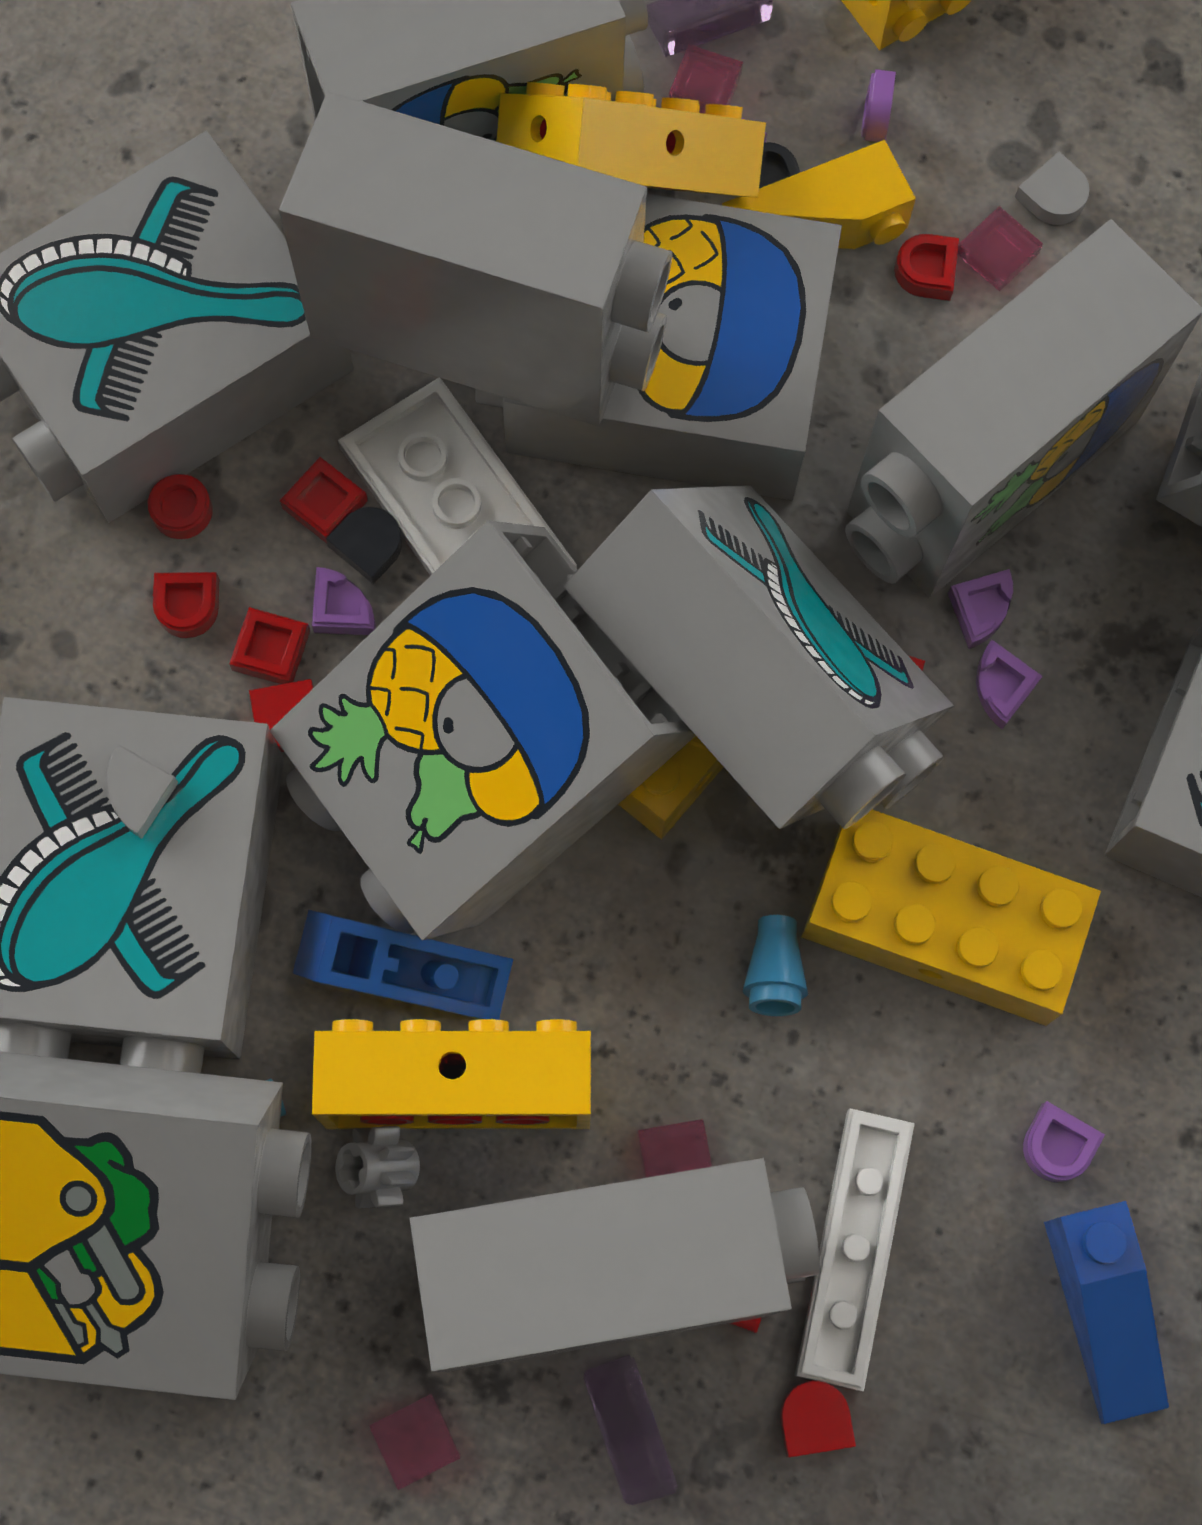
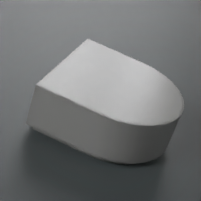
(1055, 191)

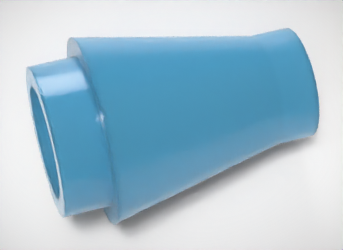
(776, 969)

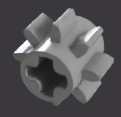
(377, 1167)

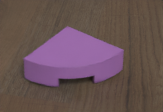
(982, 605)
(340, 606)
(1003, 683)

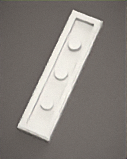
(855, 1250)

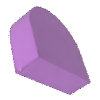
(878, 106)
(1059, 1144)

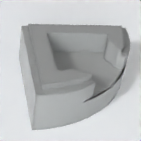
(137, 789)

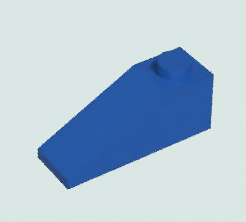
(402, 966)
(1110, 1309)

